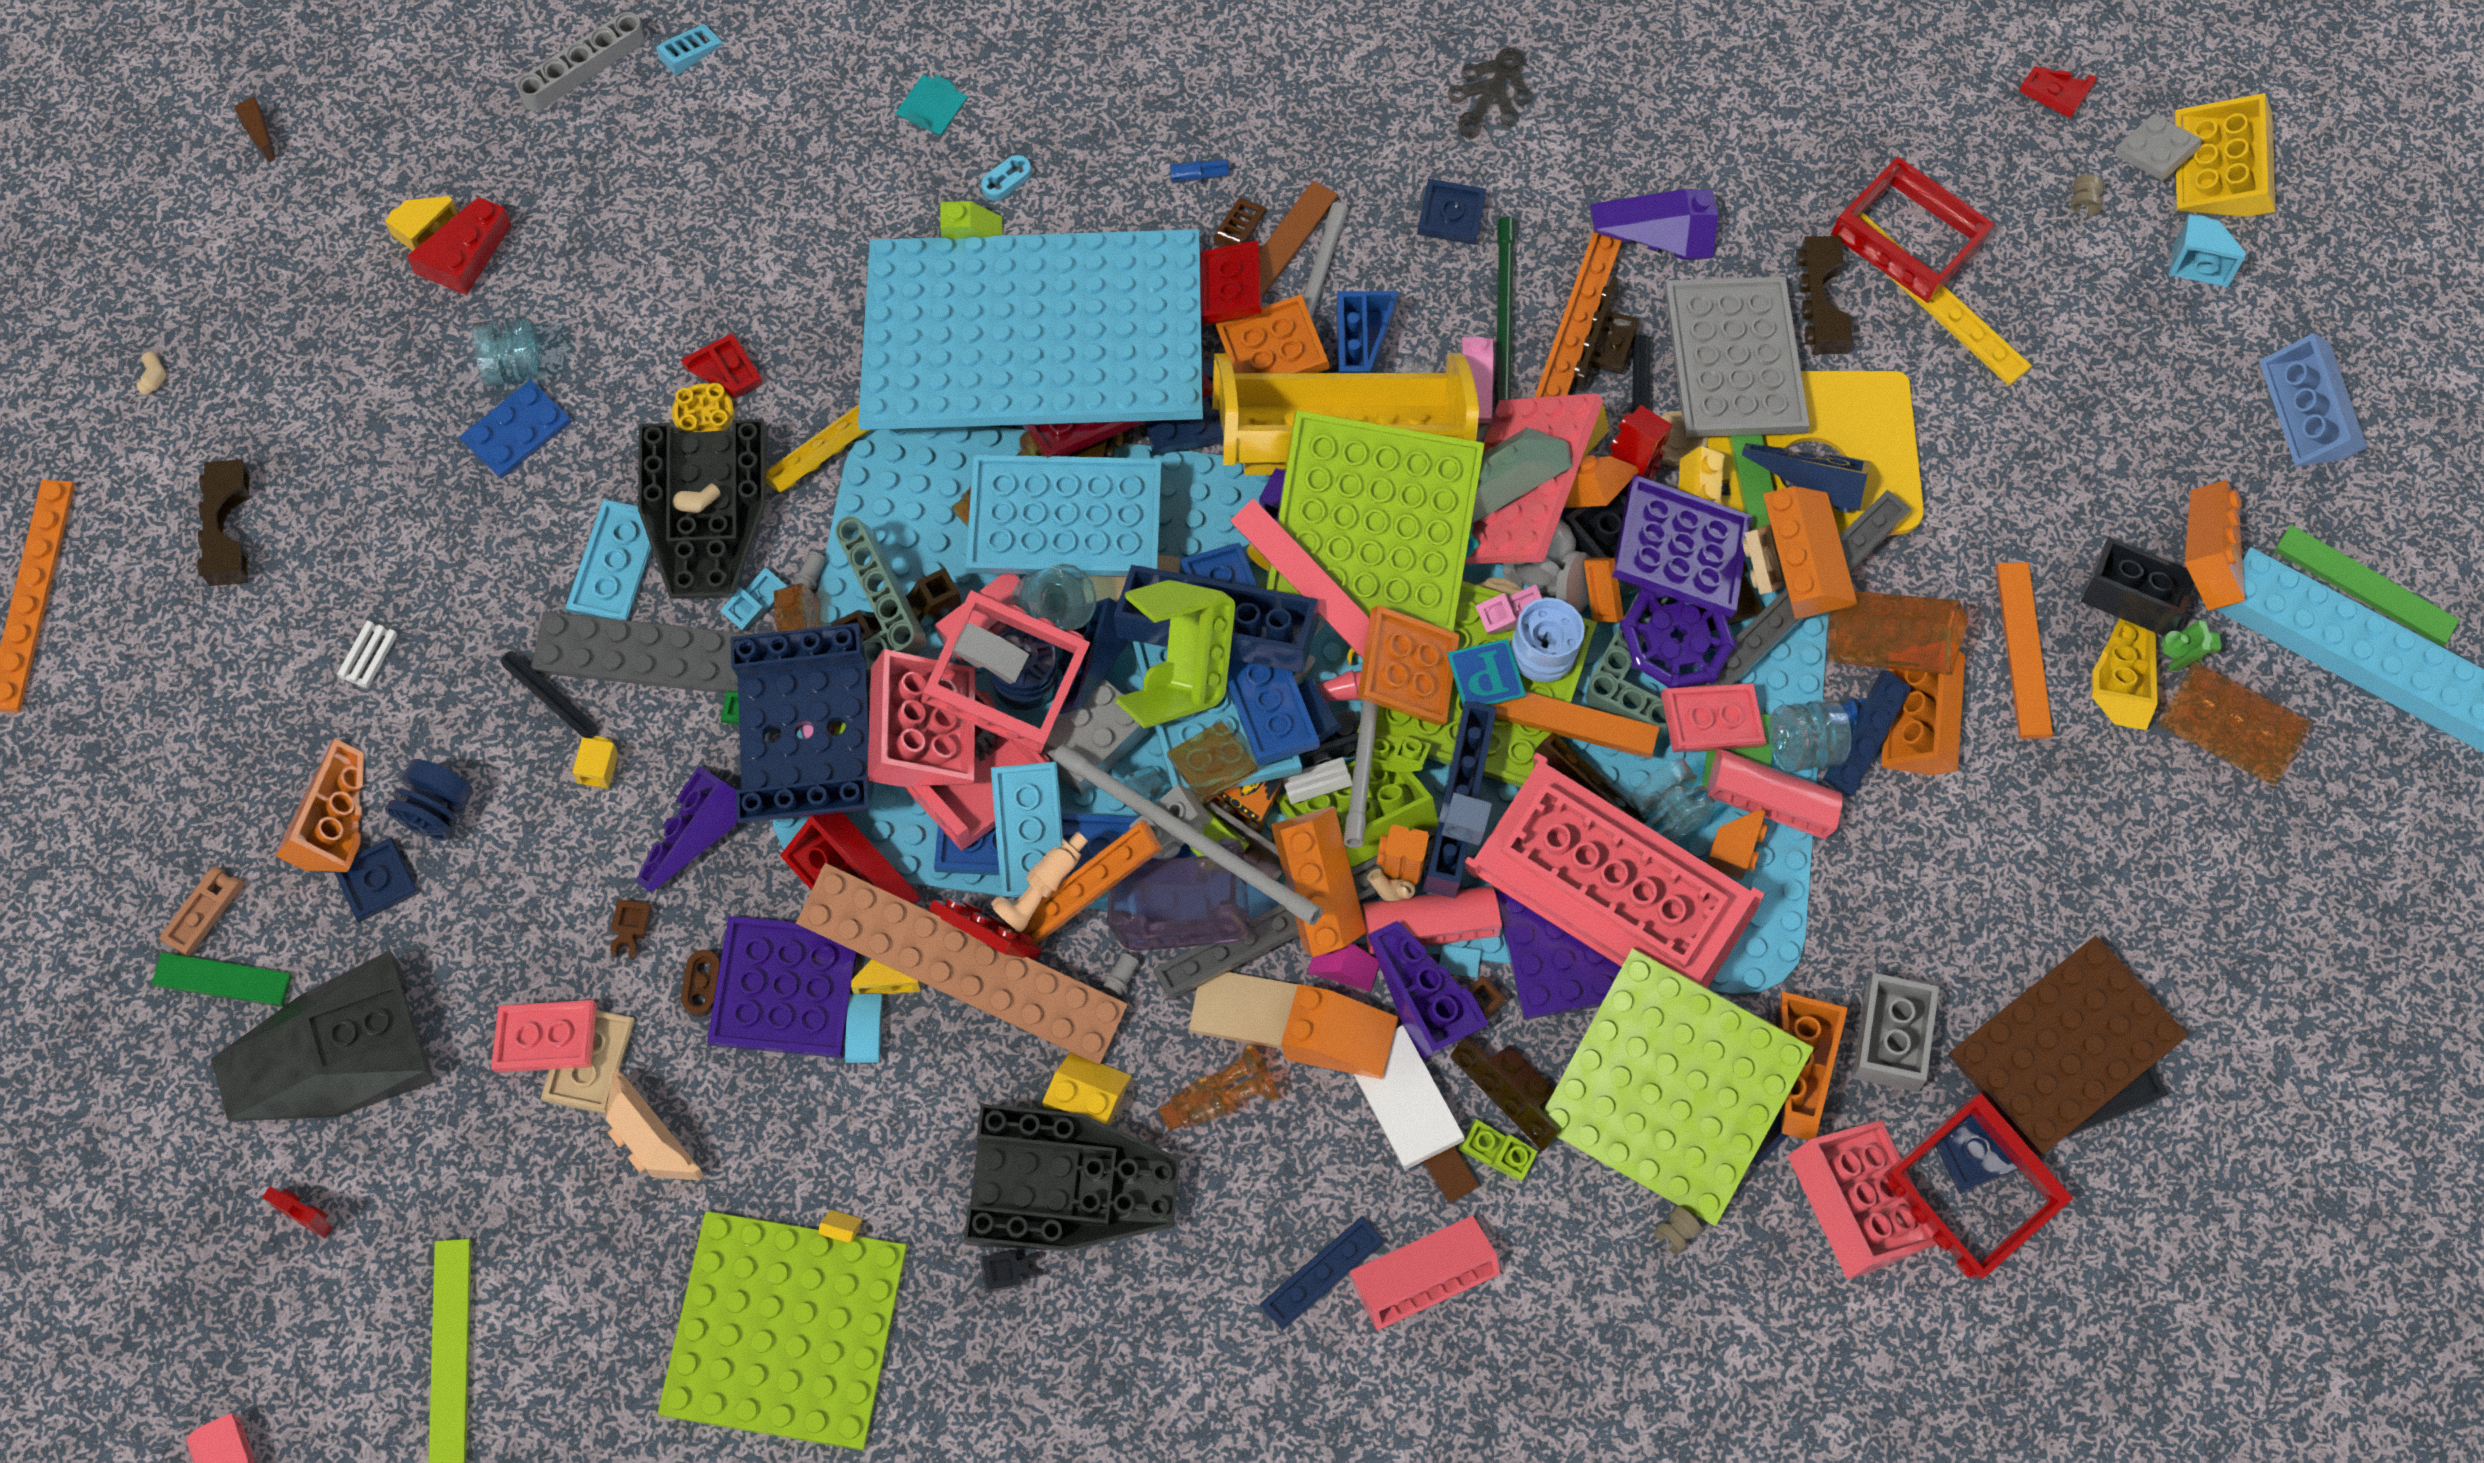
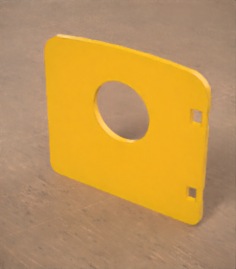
(1862, 418)

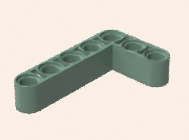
(881, 601)
(1619, 689)

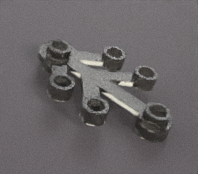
(1491, 89)

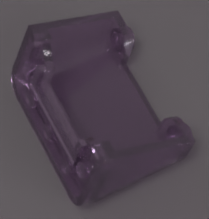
(1180, 904)

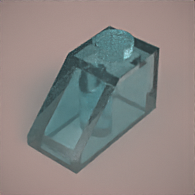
(1149, 783)

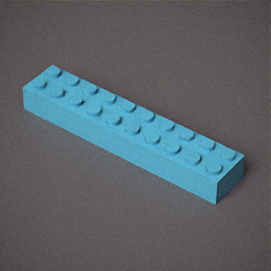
(2362, 647)

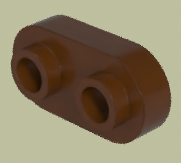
(700, 984)

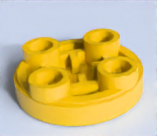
(702, 408)

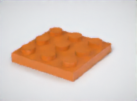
(1274, 341)
(1407, 666)

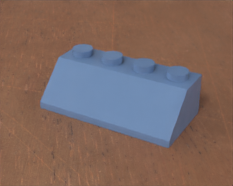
(2312, 402)

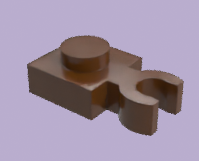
(629, 922)

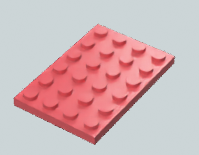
(1527, 524)

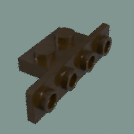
(1610, 339)
(1262, 851)
(1511, 1086)

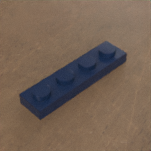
(1869, 731)

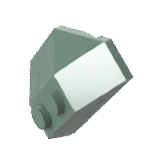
(1517, 468)

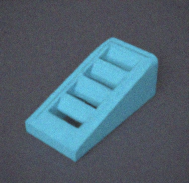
(687, 59)

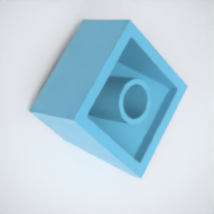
(2205, 252)

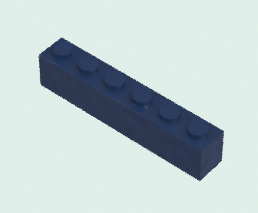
(1463, 778)

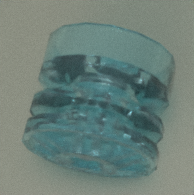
(506, 350)
(1057, 594)
(1809, 735)
(1670, 797)

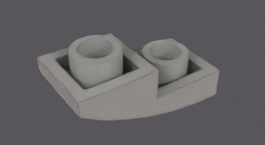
(990, 651)

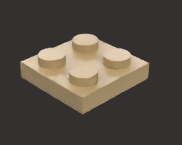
(1766, 567)

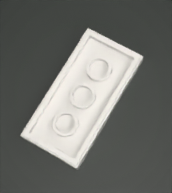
(1410, 1105)

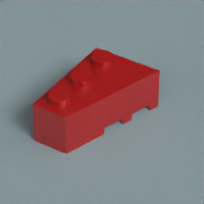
(462, 246)
(1641, 442)

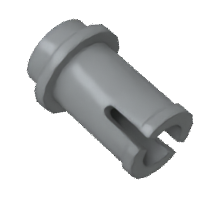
(810, 570)
(1117, 981)

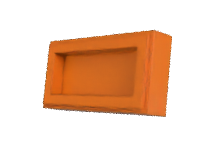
(1603, 590)

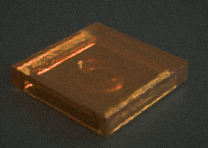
(1212, 762)

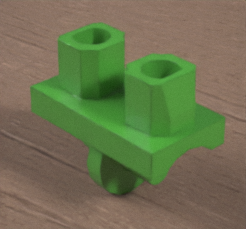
(2190, 645)

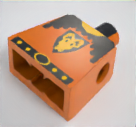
(1252, 800)

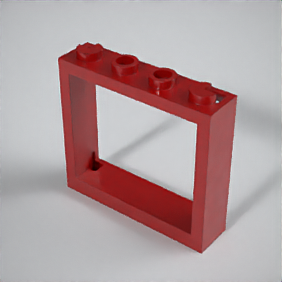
(1892, 258)
(2018, 1152)

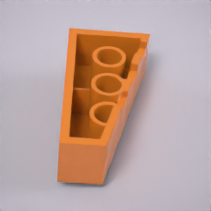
(2214, 545)

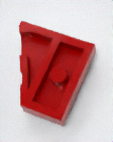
(2057, 89)
(724, 364)
(289, 1204)

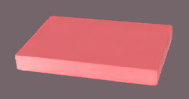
(1713, 717)
(544, 1036)

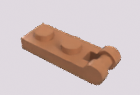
(200, 911)

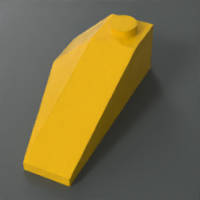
(2127, 676)

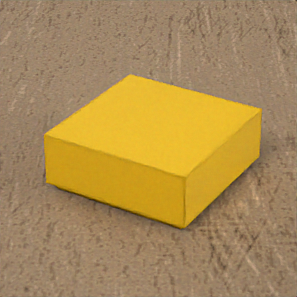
(840, 1226)

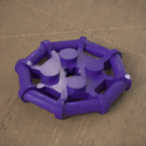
(1663, 647)

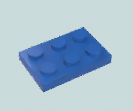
(515, 429)

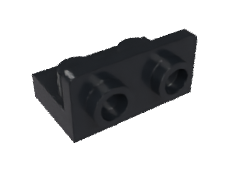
(1338, 744)

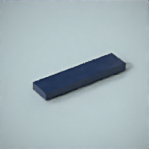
(1322, 1273)

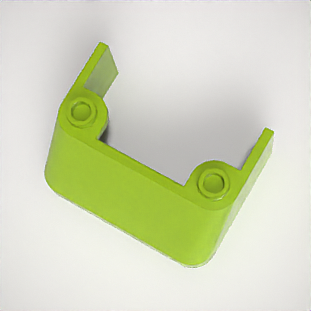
(1196, 652)

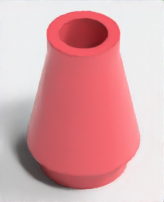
(1342, 687)

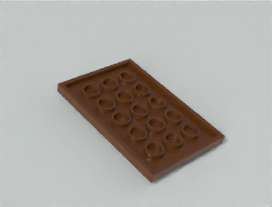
(2067, 1046)

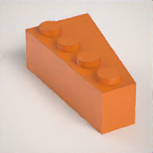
(1821, 1027)

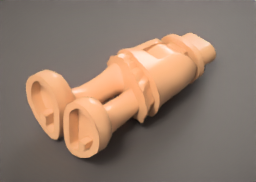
(1042, 879)

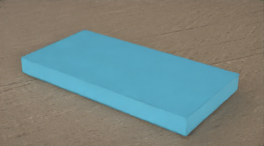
(611, 564)
(1025, 820)

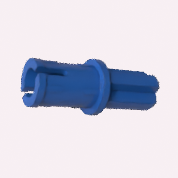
(1198, 170)

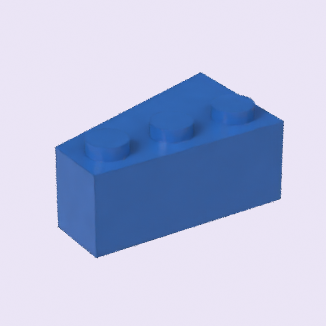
(1362, 328)

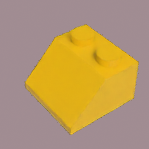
(1086, 1089)

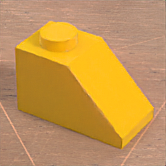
(419, 219)
(881, 979)

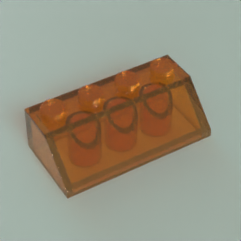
(1898, 633)
(2234, 723)

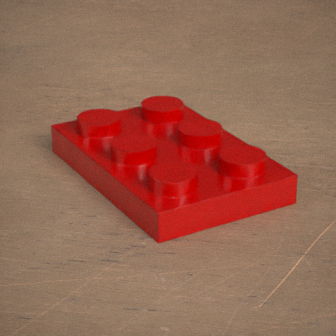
(1230, 282)
(987, 930)

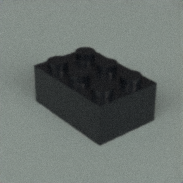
(1598, 533)
(2138, 587)

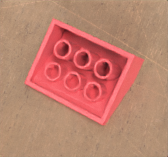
(910, 738)
(1852, 1201)

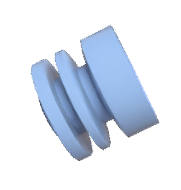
(1549, 625)

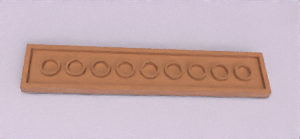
(961, 965)

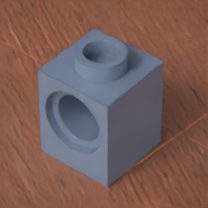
(1465, 818)

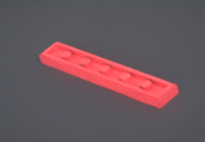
(1303, 574)

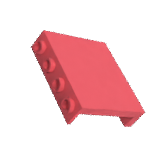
(967, 810)

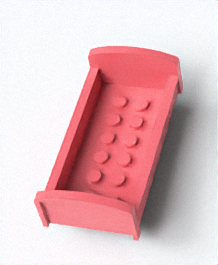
(1612, 878)

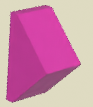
(1346, 966)

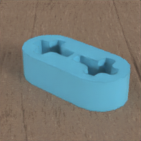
(1008, 180)

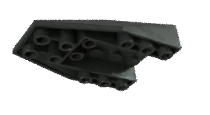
(707, 549)
(327, 1050)
(1064, 1182)

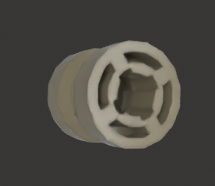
(2087, 193)
(1678, 1229)

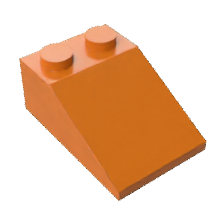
(1338, 1033)

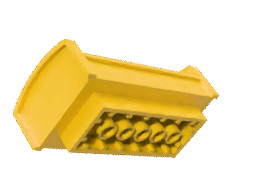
(1261, 407)

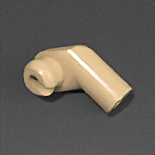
(153, 375)
(695, 501)
(1390, 889)

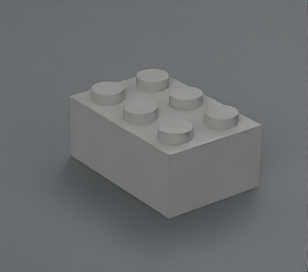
(1097, 732)
(1895, 1032)

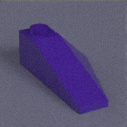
(1670, 220)
(703, 818)
(1425, 995)

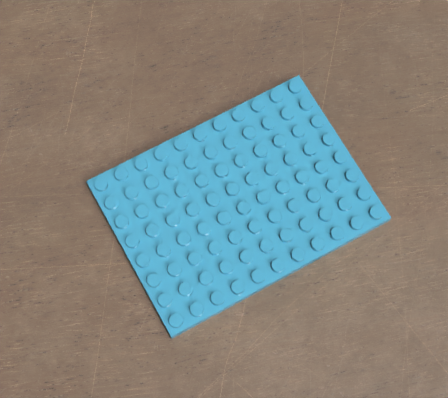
(1032, 330)

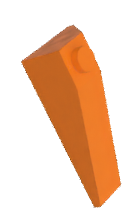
(326, 823)

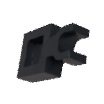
(1004, 1270)

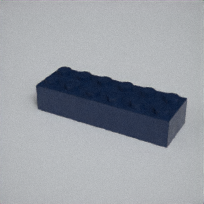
(1267, 625)

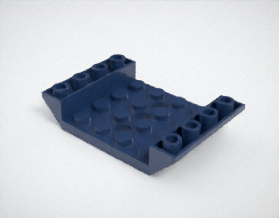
(796, 682)

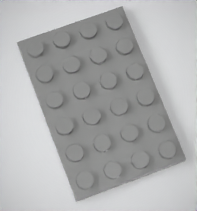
(1736, 357)

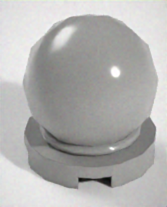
(1544, 573)

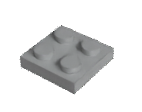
(2158, 147)

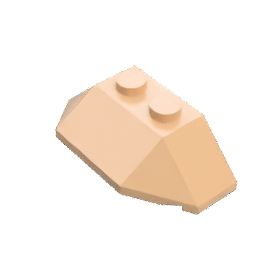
(645, 1134)

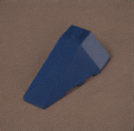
(1837, 475)
(1100, 656)

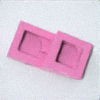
(1503, 612)

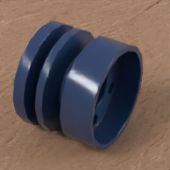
(1037, 678)
(428, 799)

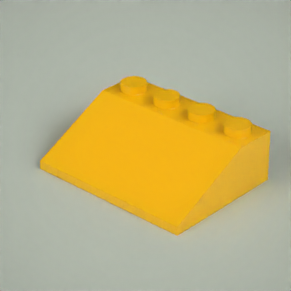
(2235, 159)

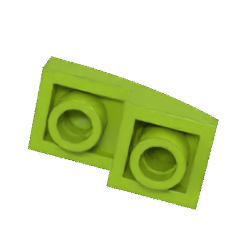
(1403, 756)
(1498, 1151)

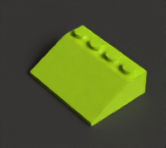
(1391, 800)

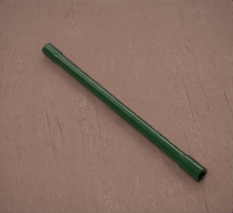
(1506, 245)

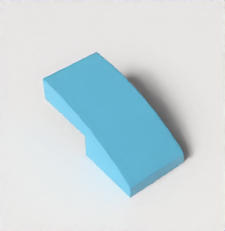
(752, 603)
(863, 1028)

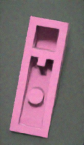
(1479, 356)

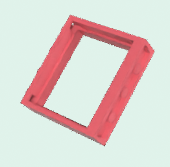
(983, 715)

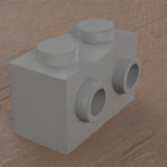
(1185, 806)

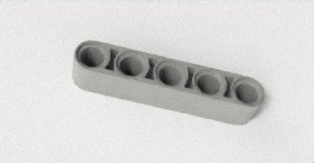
(580, 61)

